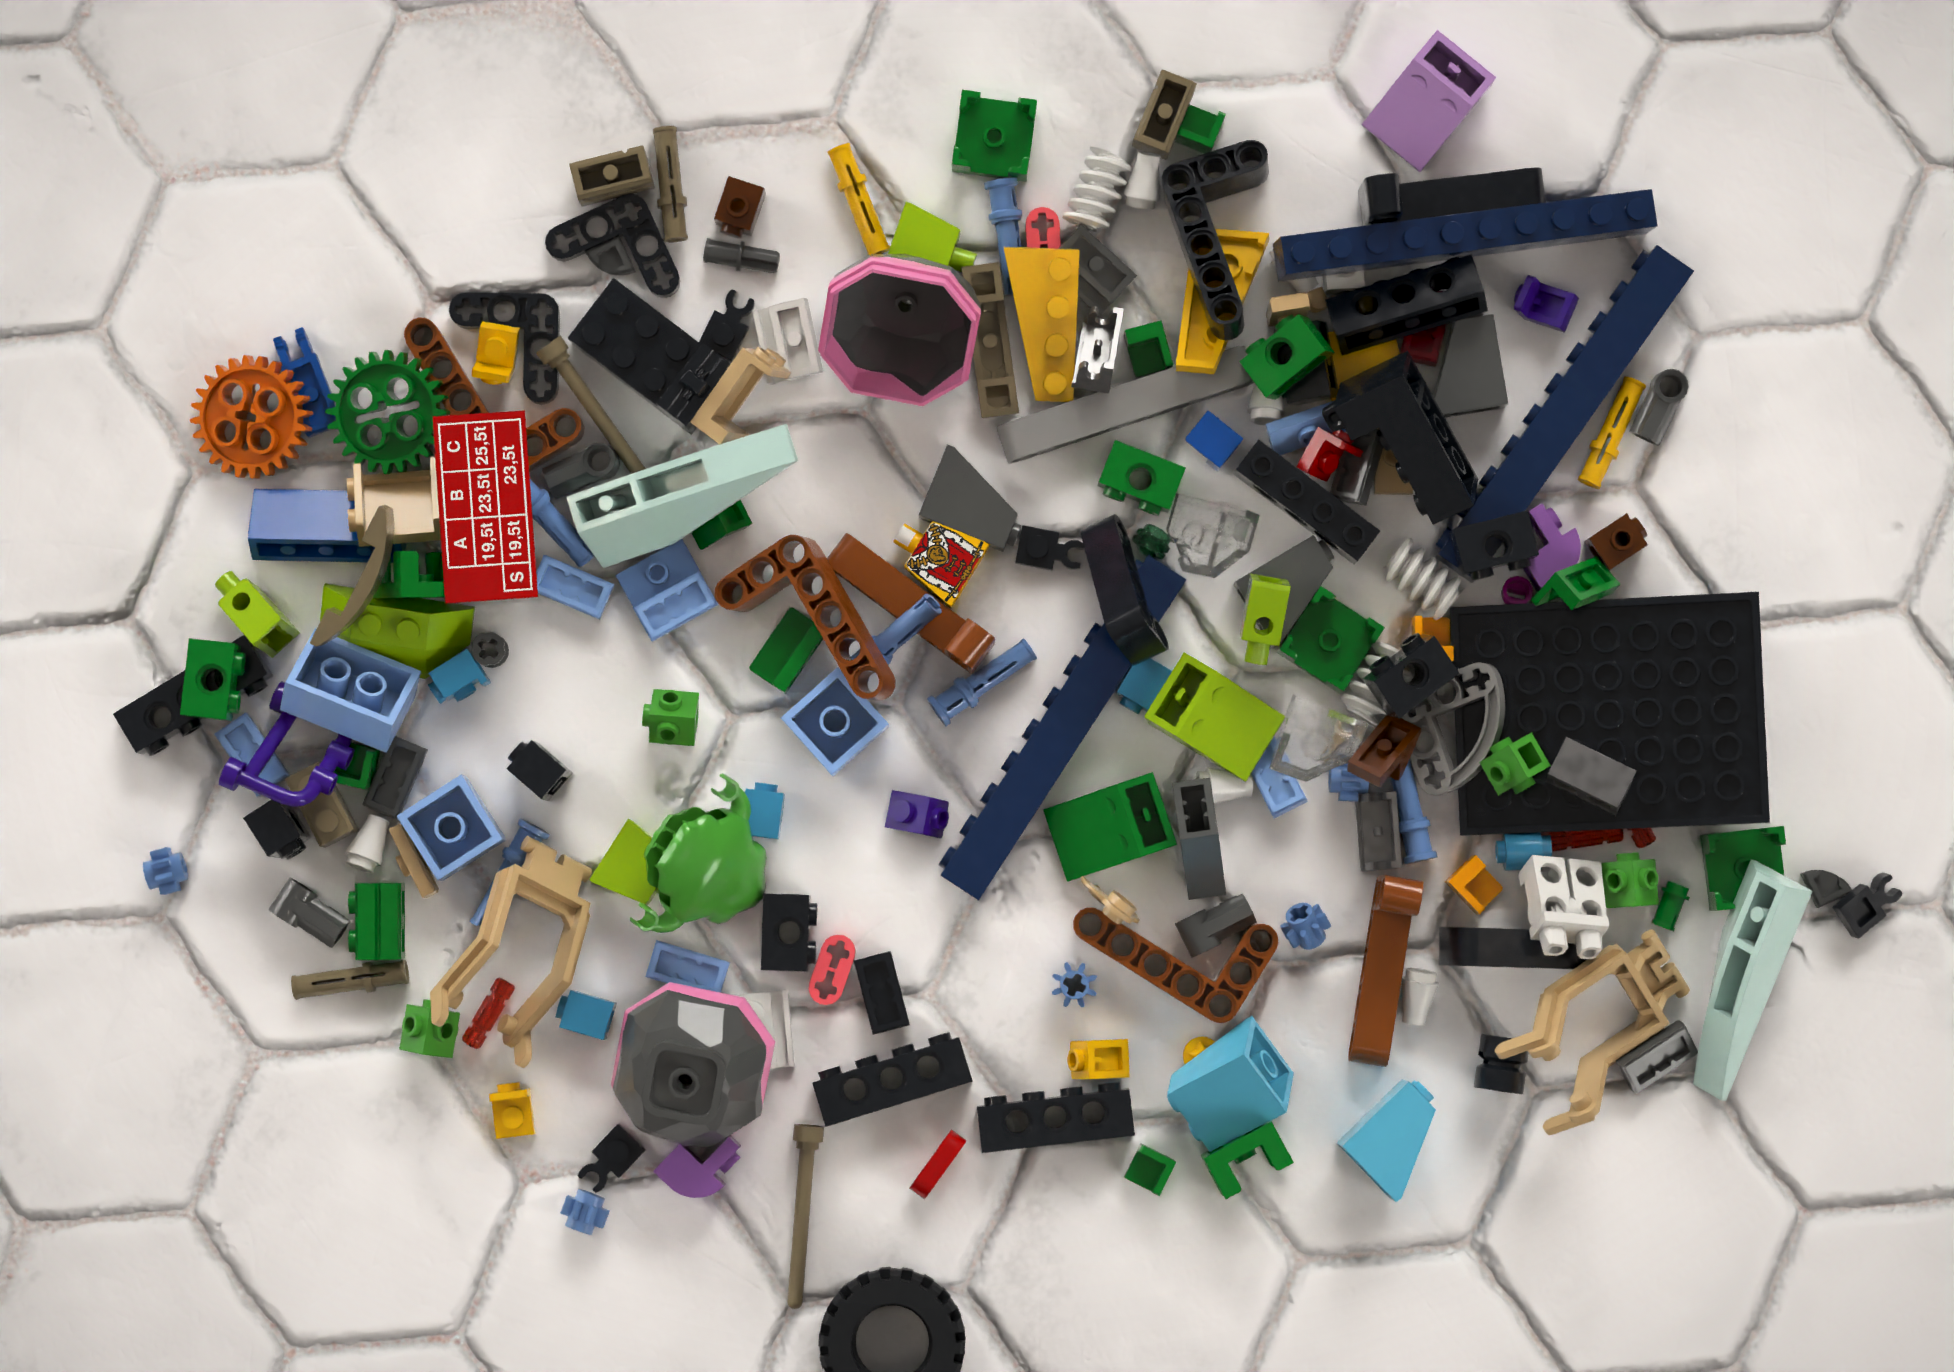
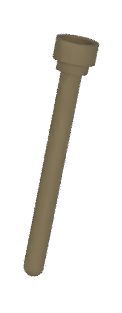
(557, 357)
(807, 1141)

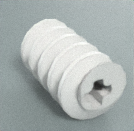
(1097, 190)
(1423, 579)
(1364, 703)

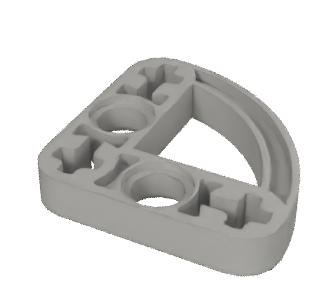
(1489, 734)

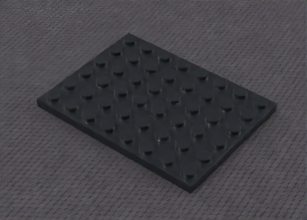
(1636, 679)

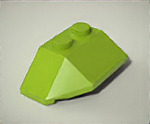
(406, 629)

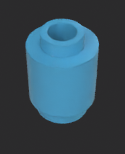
(1517, 848)

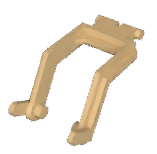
(550, 886)
(1647, 989)

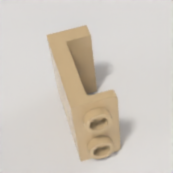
(733, 389)
(410, 495)

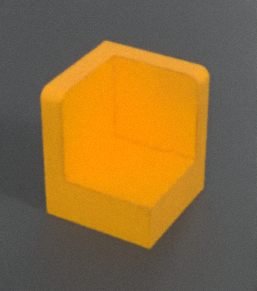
(1438, 628)
(1474, 884)

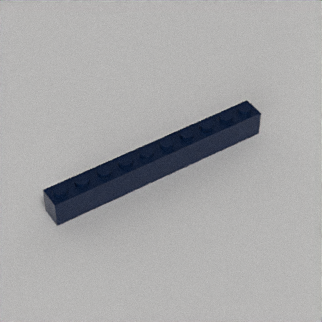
(1464, 234)
(1574, 395)
(1049, 745)

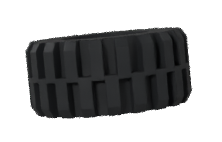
(892, 1288)

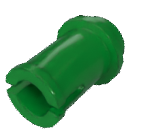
(1670, 905)

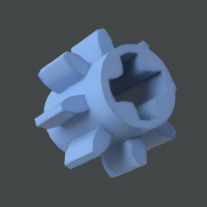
(1346, 784)
(165, 870)
(1305, 926)
(1064, 989)
(585, 1211)

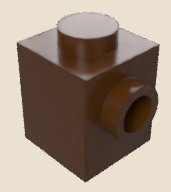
(739, 207)
(1618, 541)

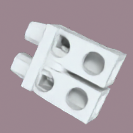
(1565, 905)

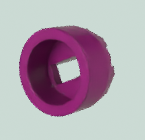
(1519, 586)

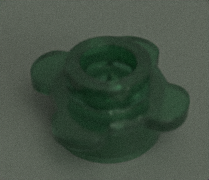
(1152, 541)

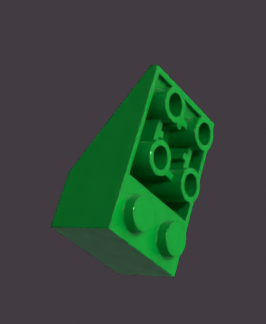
(1110, 827)

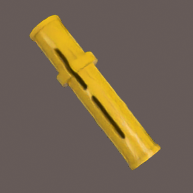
(858, 199)
(1592, 472)

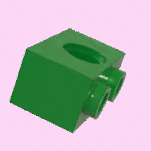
(1308, 352)
(1124, 461)
(201, 659)

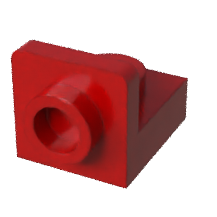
(1324, 452)

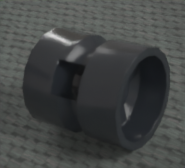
(1497, 1073)

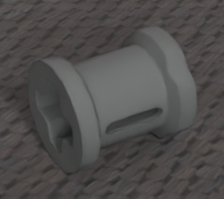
(478, 652)

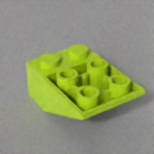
(1214, 717)

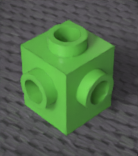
(672, 717)
(1508, 769)
(1630, 881)
(426, 1038)

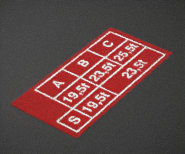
(485, 507)

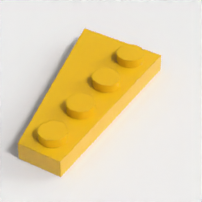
(1046, 307)
(1197, 346)

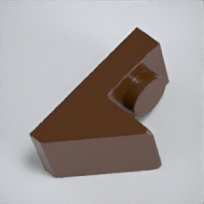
(1385, 751)

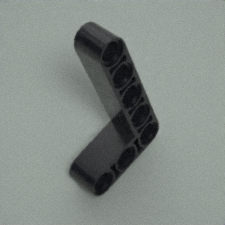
(1386, 200)
(1202, 233)

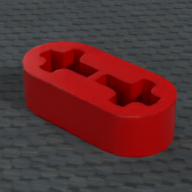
(937, 1164)

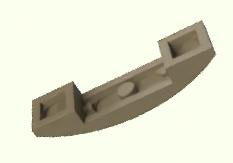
(992, 345)
(379, 535)

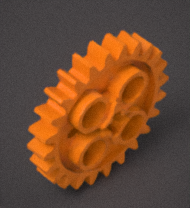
(283, 423)

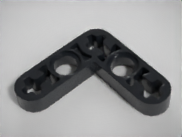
(630, 230)
(523, 319)

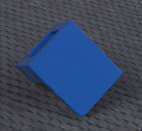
(1213, 440)

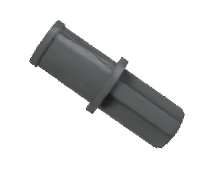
(741, 256)

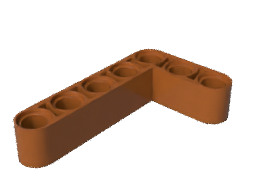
(459, 382)
(896, 593)
(819, 606)
(1176, 968)
(1382, 968)

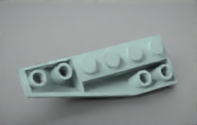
(677, 496)
(1745, 971)

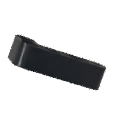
(1121, 591)
(1499, 949)

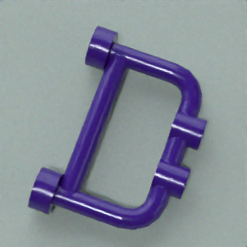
(321, 780)

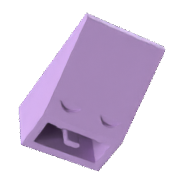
(1429, 100)

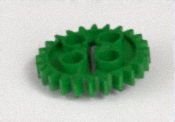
(379, 378)

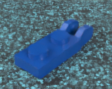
(310, 372)

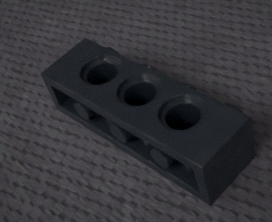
(1396, 320)
(1306, 502)
(138, 716)
(839, 1108)
(1115, 1123)

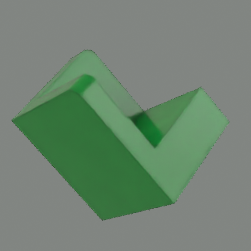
(1200, 129)
(1148, 349)
(362, 767)
(1150, 1169)

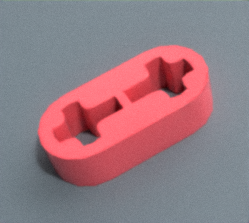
(1053, 233)
(823, 966)

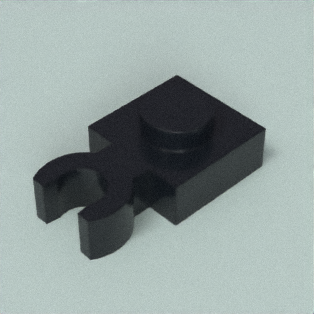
(725, 331)
(1041, 547)
(1862, 905)
(615, 1154)

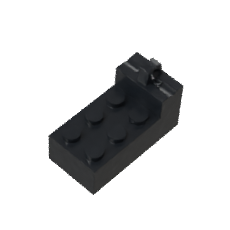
(649, 353)
(1414, 428)

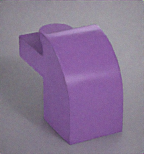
(1558, 550)
(691, 1176)

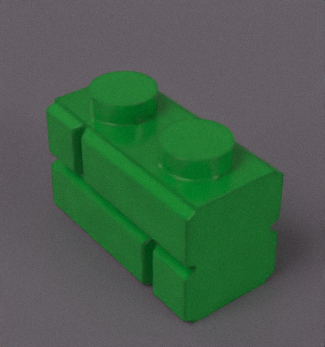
(378, 921)

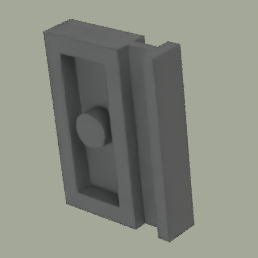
(1100, 271)

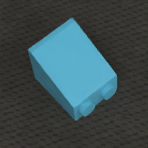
(1232, 1086)
(1391, 1136)

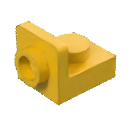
(496, 353)
(1099, 1059)
(512, 1111)

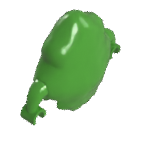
(704, 864)

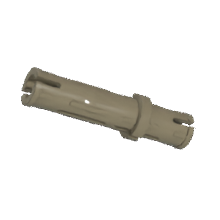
(665, 144)
(395, 973)

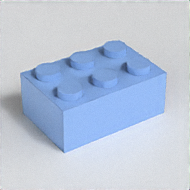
(351, 691)

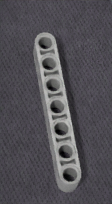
(1121, 407)

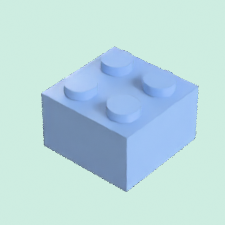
(835, 722)
(451, 827)

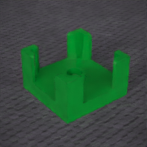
(994, 136)
(408, 581)
(1330, 640)
(1728, 857)
(1241, 1150)

